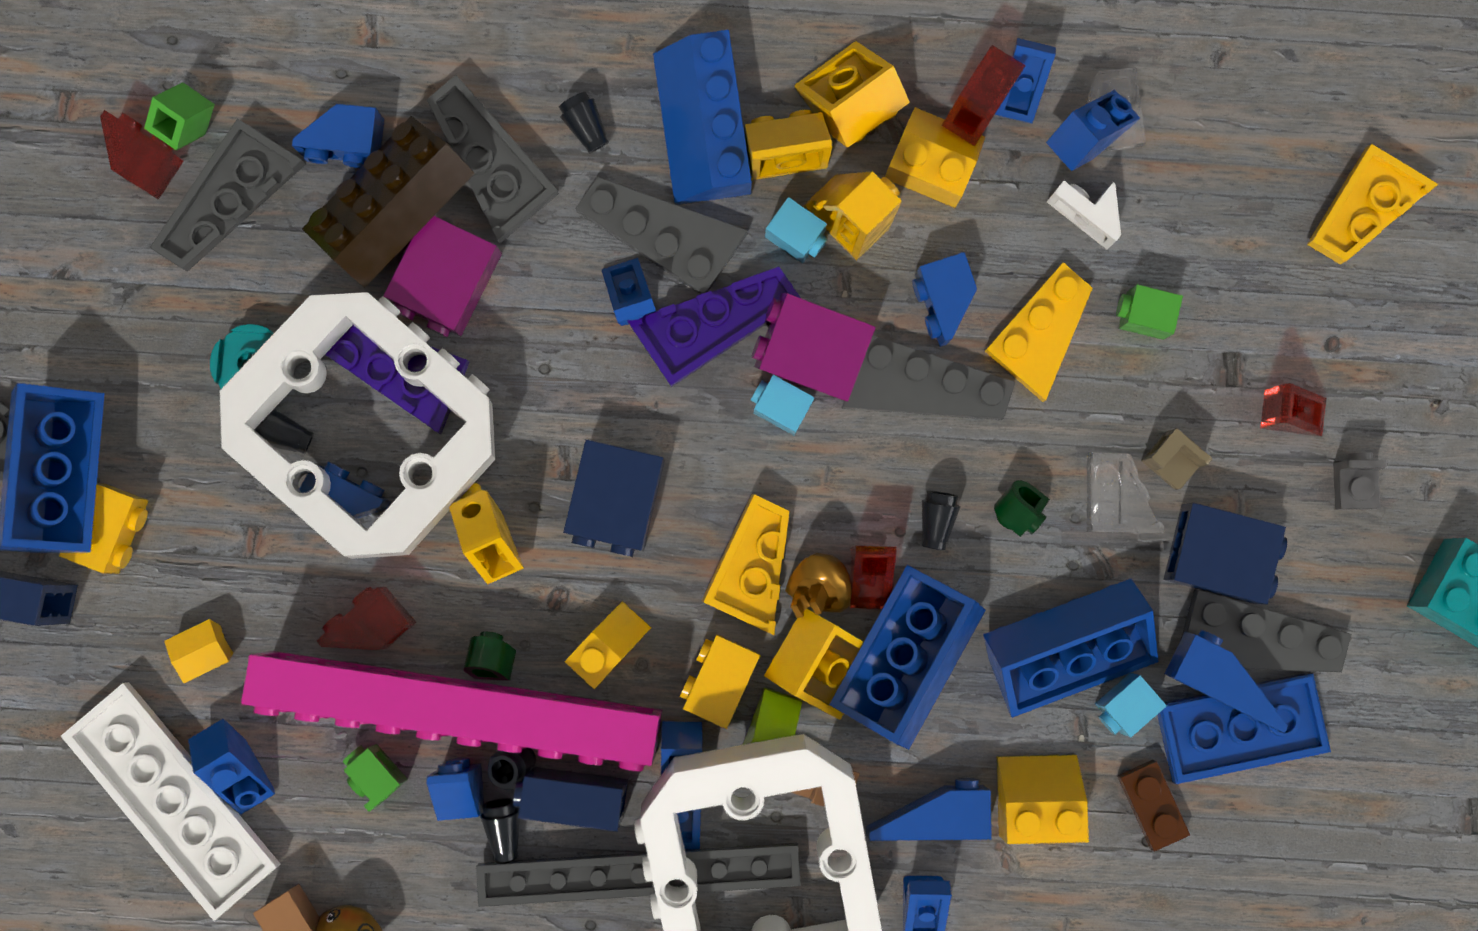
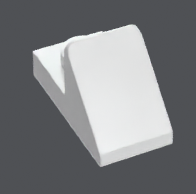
(1097, 219)

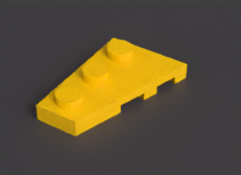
(751, 566)

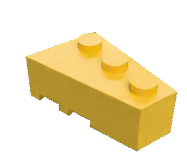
(856, 209)

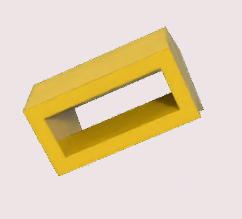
(198, 650)

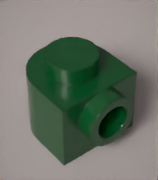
(1021, 508)
(489, 657)

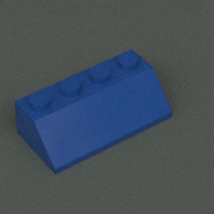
(702, 118)
(50, 470)
(1072, 647)
(907, 657)

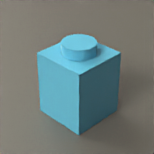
(797, 231)
(781, 404)
(1129, 705)

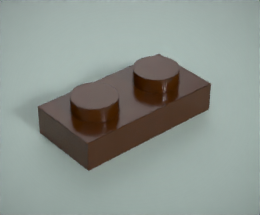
(1153, 805)

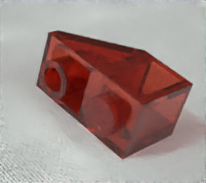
(983, 95)
(137, 157)
(370, 625)

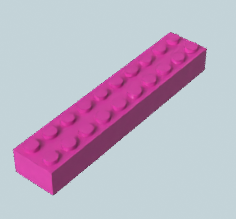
(452, 707)

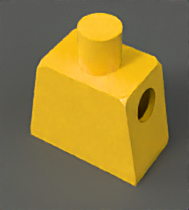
(485, 535)

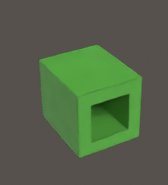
(179, 116)
(1149, 311)

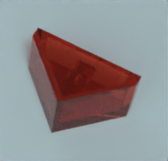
(1293, 410)
(871, 575)

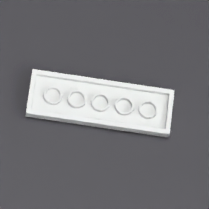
(169, 805)

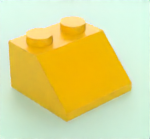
(853, 93)
(787, 144)
(933, 159)
(814, 661)
(1041, 799)

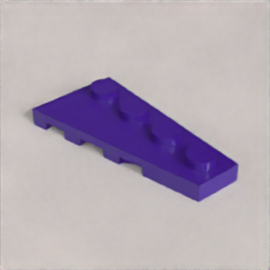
(702, 328)
(377, 369)

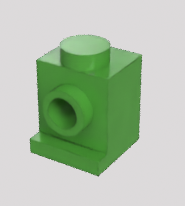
(372, 775)

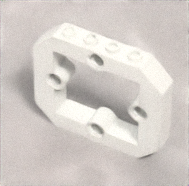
(270, 377)
(767, 770)

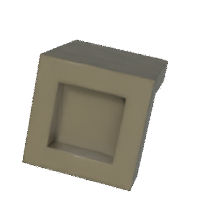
(1175, 458)

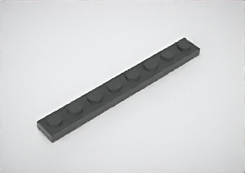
(624, 875)

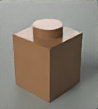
(288, 912)

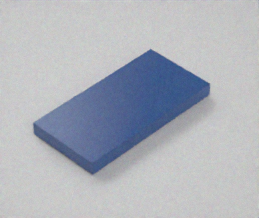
(1213, 739)

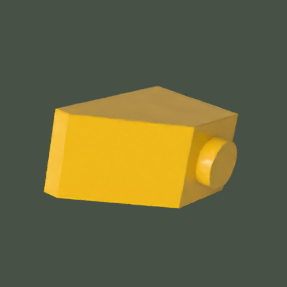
(608, 645)

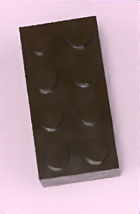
(388, 200)

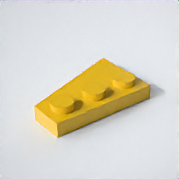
(1368, 201)
(1041, 332)

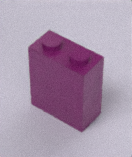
(442, 276)
(813, 346)

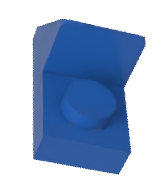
(1027, 91)
(628, 291)
(925, 903)

